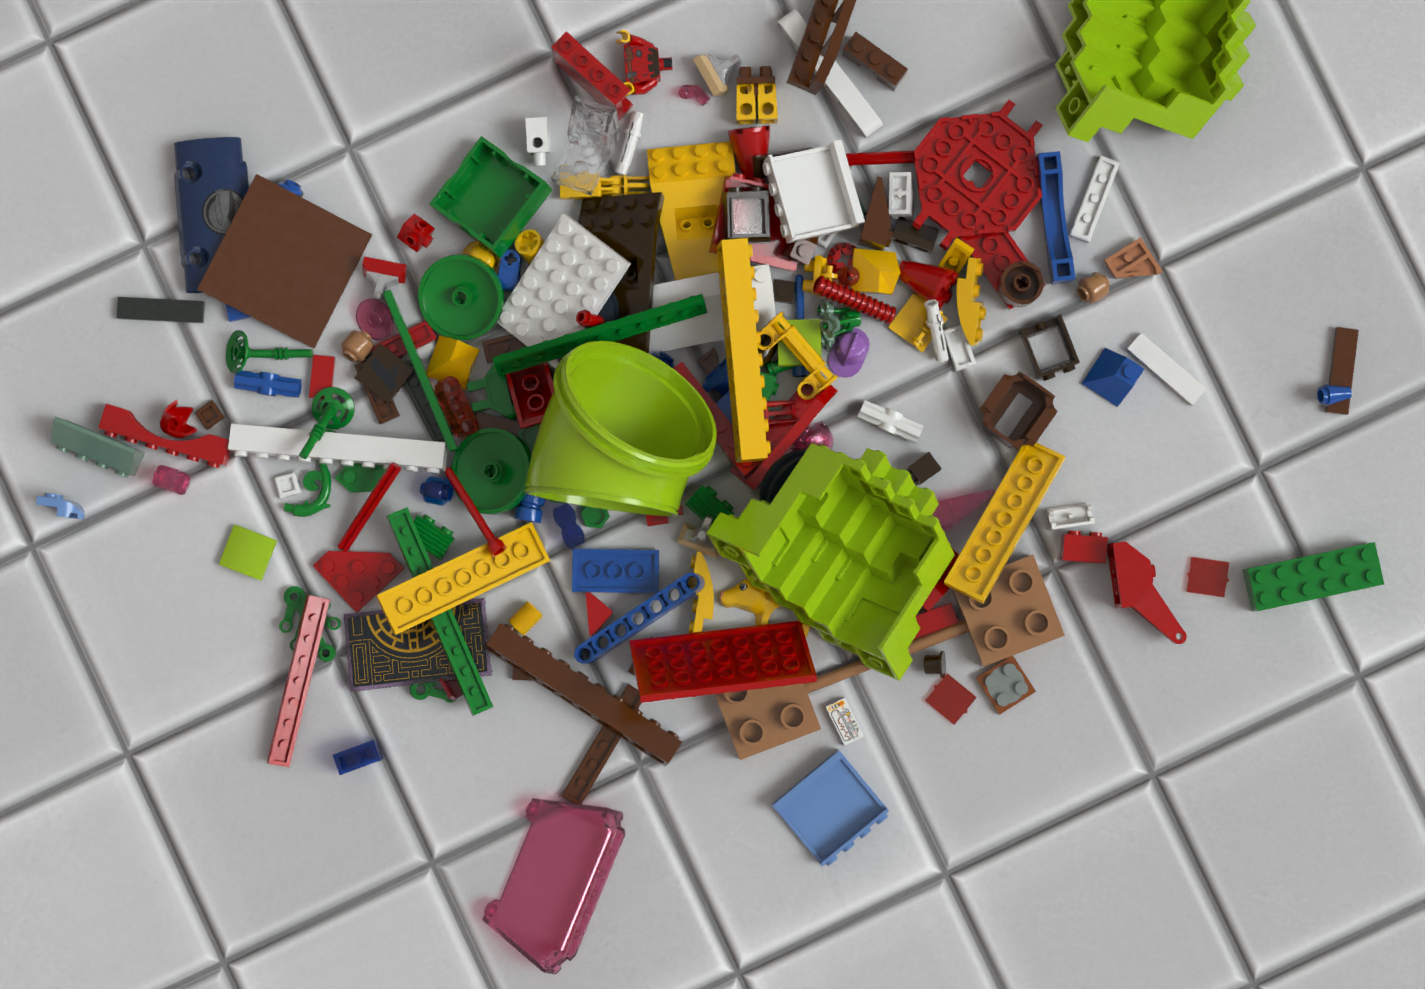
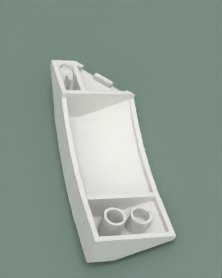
(709, 326)

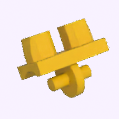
(819, 267)

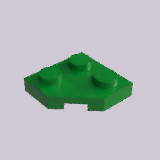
(360, 479)

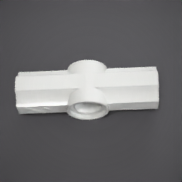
(890, 421)

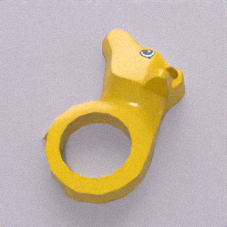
(752, 600)

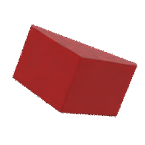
(597, 613)

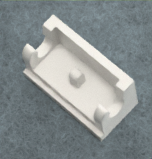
(901, 195)
(1070, 516)

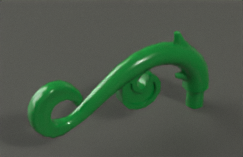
(319, 503)

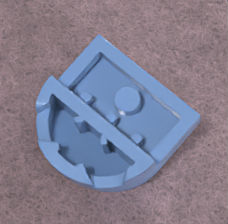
(64, 507)

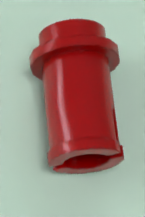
(585, 318)

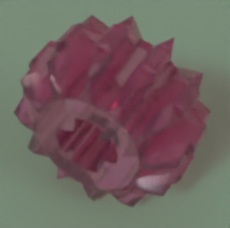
(171, 480)

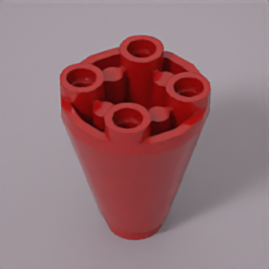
(929, 280)

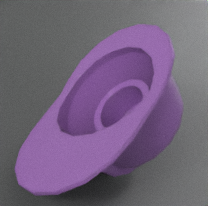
(849, 353)

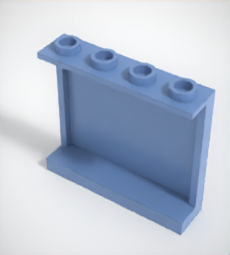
(831, 808)

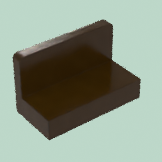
(920, 239)

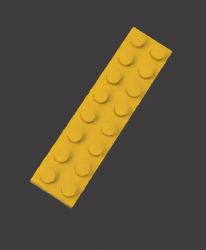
(1004, 521)
(461, 579)

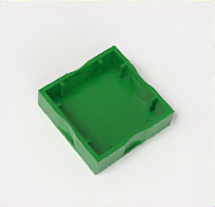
(491, 197)

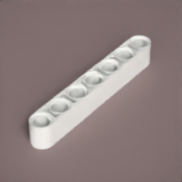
(837, 82)

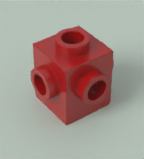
(416, 233)

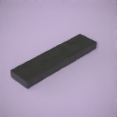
(160, 310)
(422, 405)

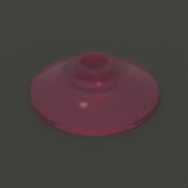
(368, 320)

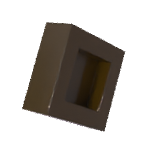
(783, 291)

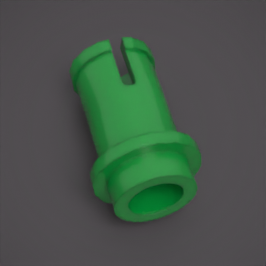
(773, 369)

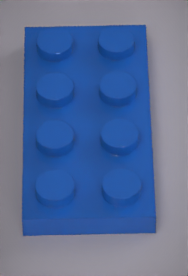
(615, 571)

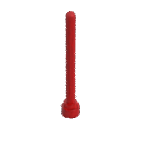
(494, 545)

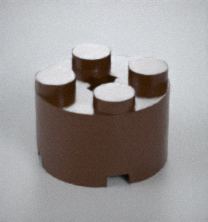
(1032, 279)

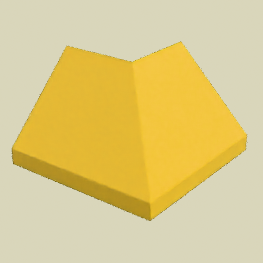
(877, 271)
(452, 359)

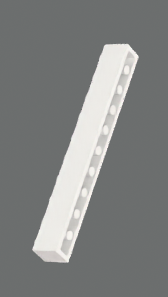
(339, 448)

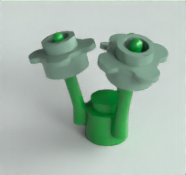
(831, 324)

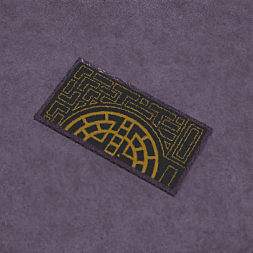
(414, 656)

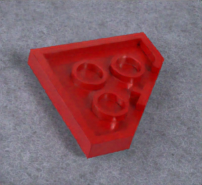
(358, 574)

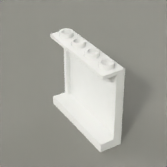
(813, 192)

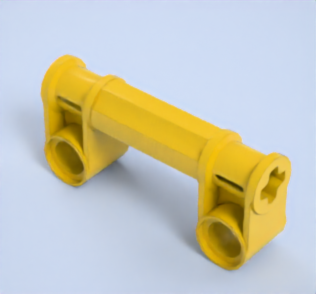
(803, 352)

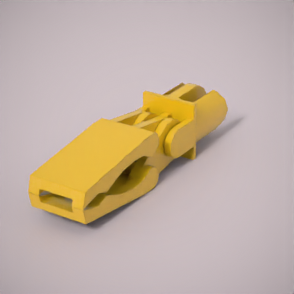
(609, 187)

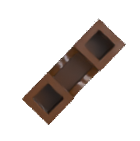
(865, 53)

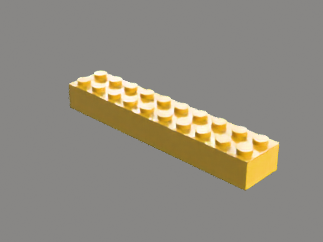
(742, 350)

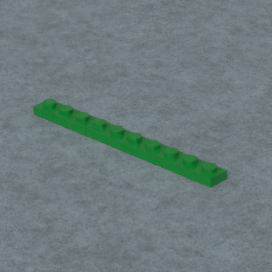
(609, 331)
(444, 623)

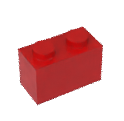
(1083, 548)

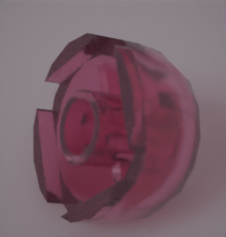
(820, 436)

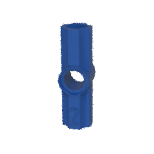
(268, 384)

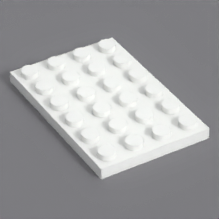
(565, 277)

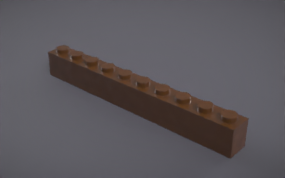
(583, 694)

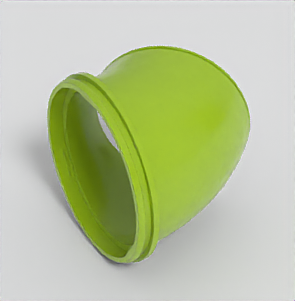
(620, 433)

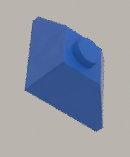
(1112, 376)

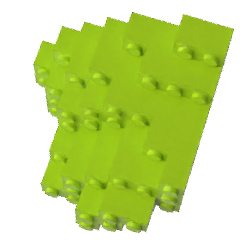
(1150, 63)
(844, 551)

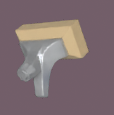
(717, 71)
(697, 538)

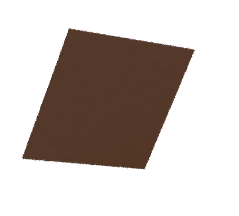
(284, 261)

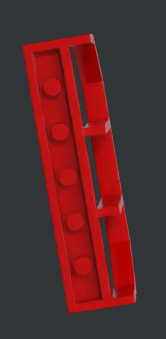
(783, 436)

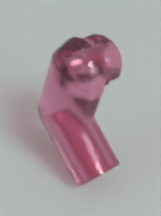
(693, 92)

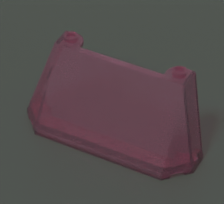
(556, 880)

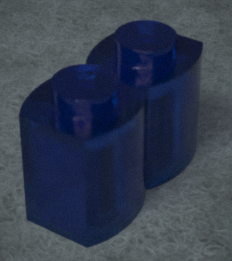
(567, 520)

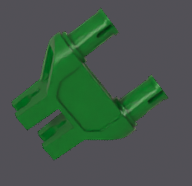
(497, 393)

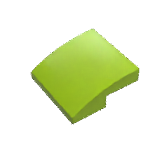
(810, 331)
(247, 552)

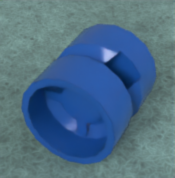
(530, 509)

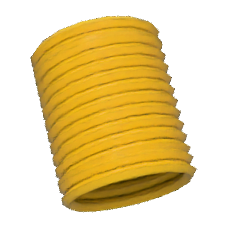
(525, 618)

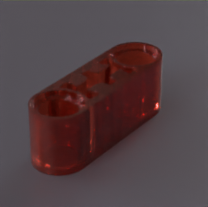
(463, 407)

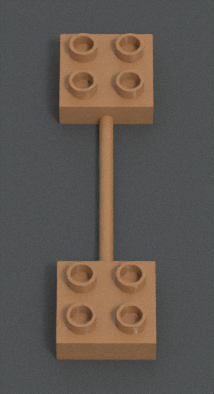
(1009, 621)

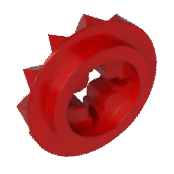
(835, 254)

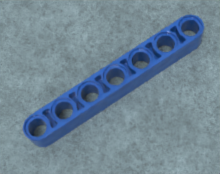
(649, 615)

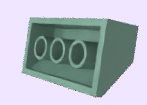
(96, 446)

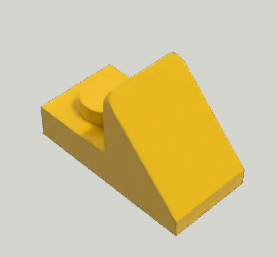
(956, 255)

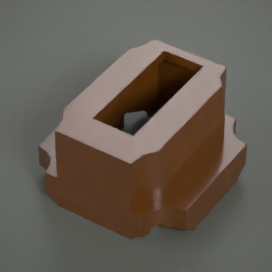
(1034, 420)

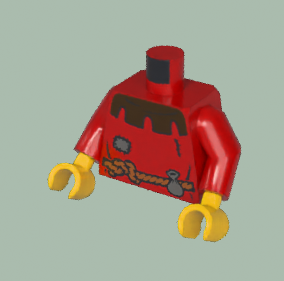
(642, 63)

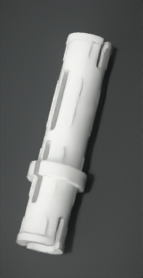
(630, 142)
(935, 322)

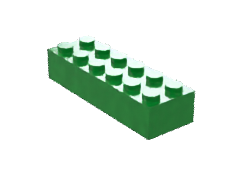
(1313, 576)

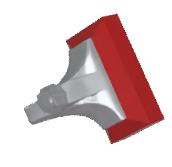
(383, 275)

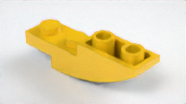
(969, 310)
(705, 604)

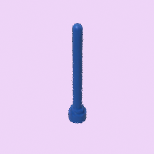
(799, 371)

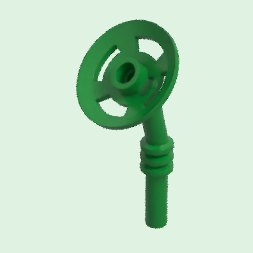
(244, 352)
(328, 413)

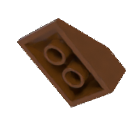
(877, 224)

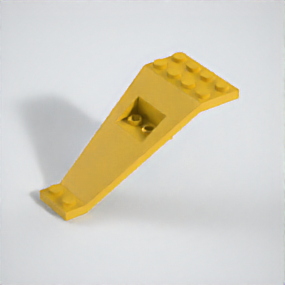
(692, 189)

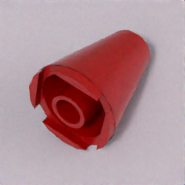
(748, 143)

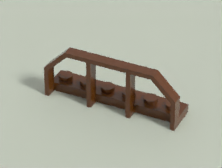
(812, 44)

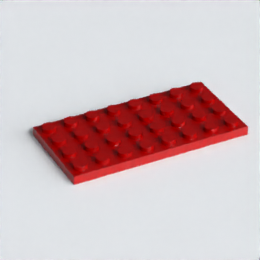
(721, 661)

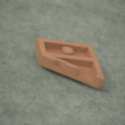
(1133, 261)

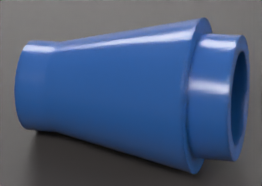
(1332, 394)

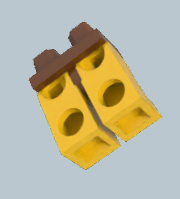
(756, 89)

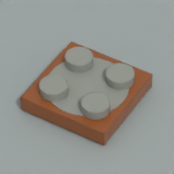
(1005, 684)

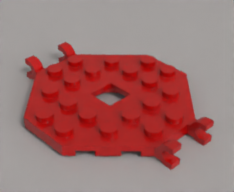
(1000, 149)

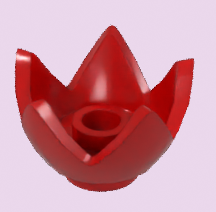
(174, 421)

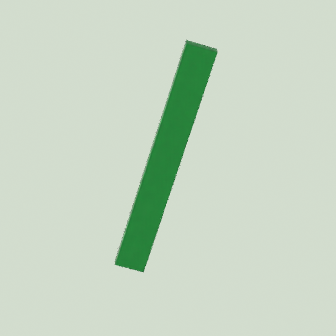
(420, 371)

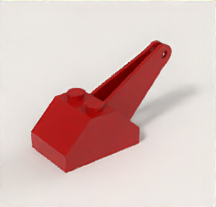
(1133, 588)

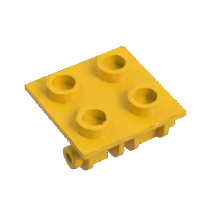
(912, 324)

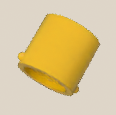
(528, 244)

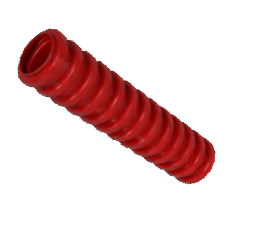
(854, 299)

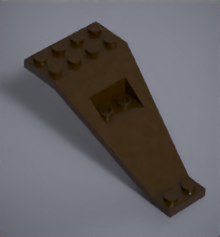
(630, 229)

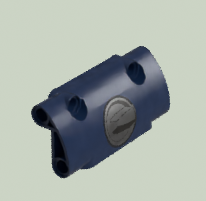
(206, 200)

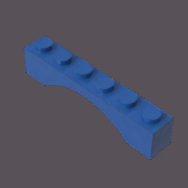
(1054, 221)

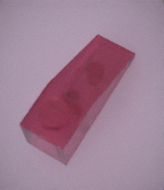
(956, 509)

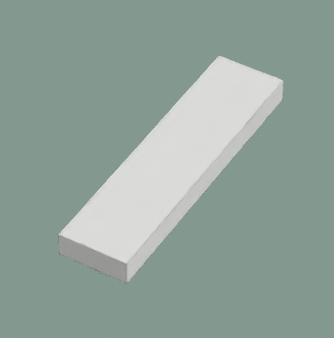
(1094, 199)
(1166, 369)

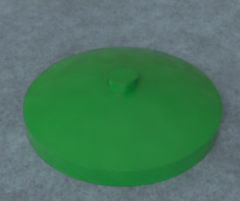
(461, 297)
(492, 469)

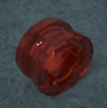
(853, 273)

